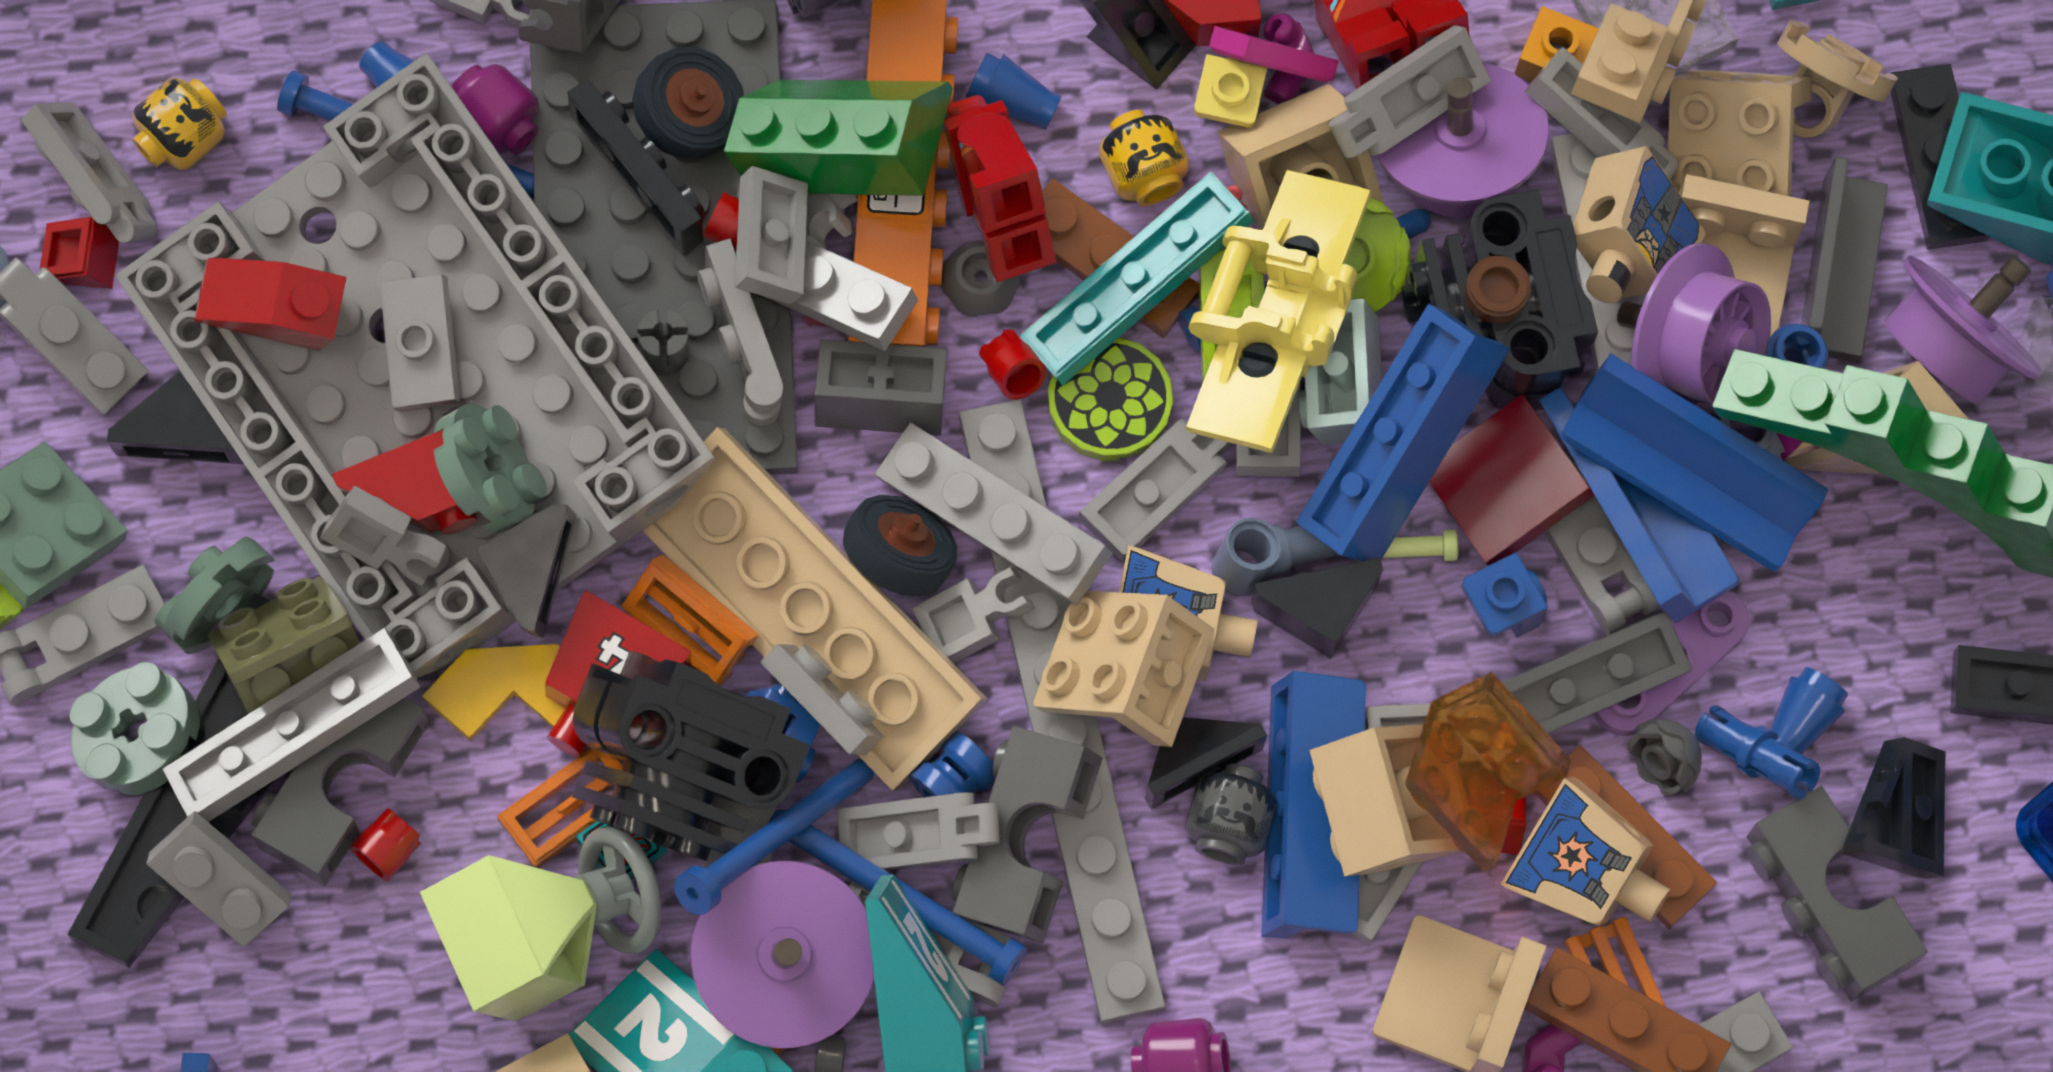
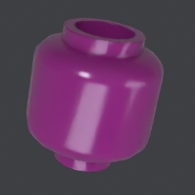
(499, 106)
(1182, 1047)

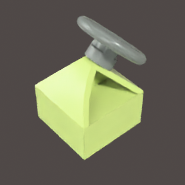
(528, 932)

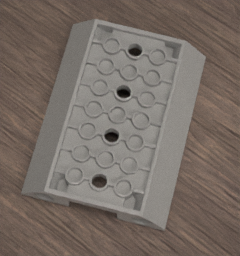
(413, 199)

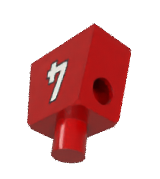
(604, 638)

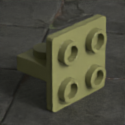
(282, 640)

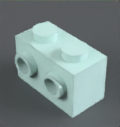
(1343, 387)

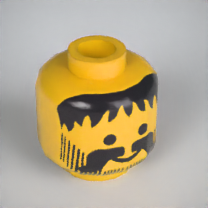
(178, 123)
(1144, 158)

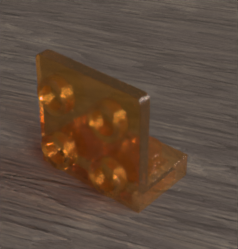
(1476, 761)

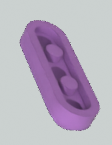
(1703, 647)

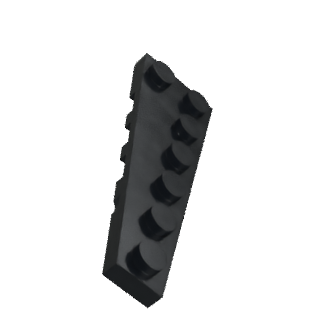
(129, 896)

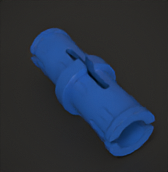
(1757, 752)

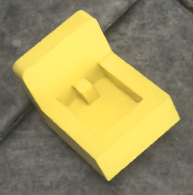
(1230, 91)

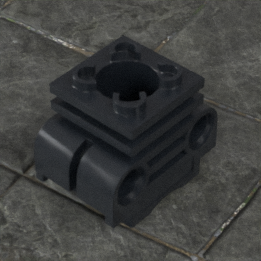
(1558, 318)
(681, 751)

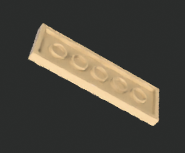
(798, 588)

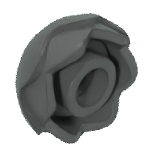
(967, 293)
(1666, 755)

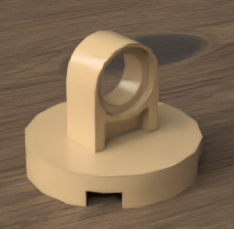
(1835, 72)

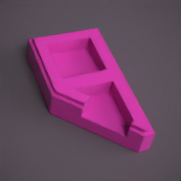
(1273, 55)

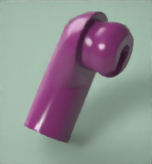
(1286, 31)
(1547, 1050)

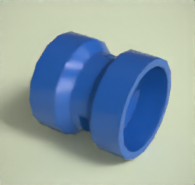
(957, 770)

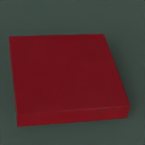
(1508, 481)

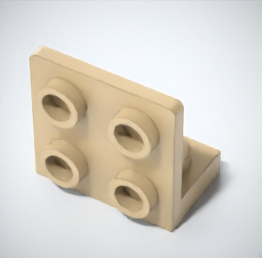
(1630, 59)
(1735, 127)
(1752, 230)
(1127, 662)
(1457, 996)

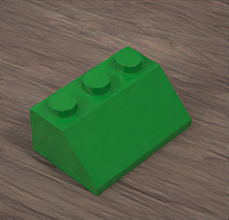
(842, 134)

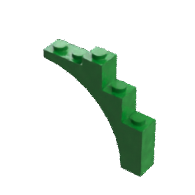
(1888, 429)

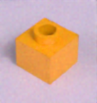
(1559, 29)

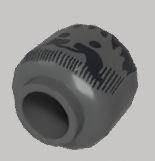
(1231, 815)

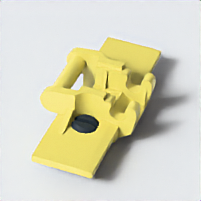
(1298, 317)

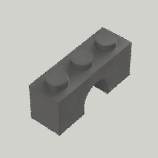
(1032, 780)
(300, 821)
(1855, 945)

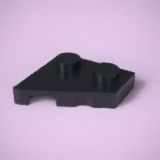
(1902, 811)

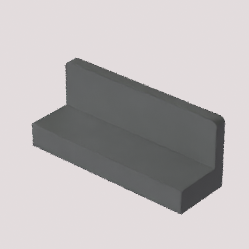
(1844, 260)
(1600, 673)

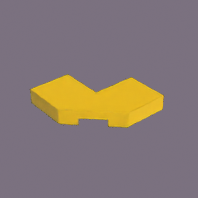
(486, 679)

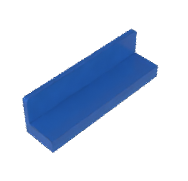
(1402, 436)
(1692, 462)
(1671, 552)
(1301, 874)

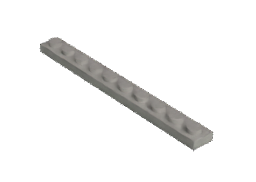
(1090, 847)

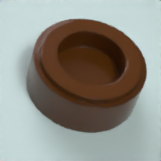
(1497, 289)

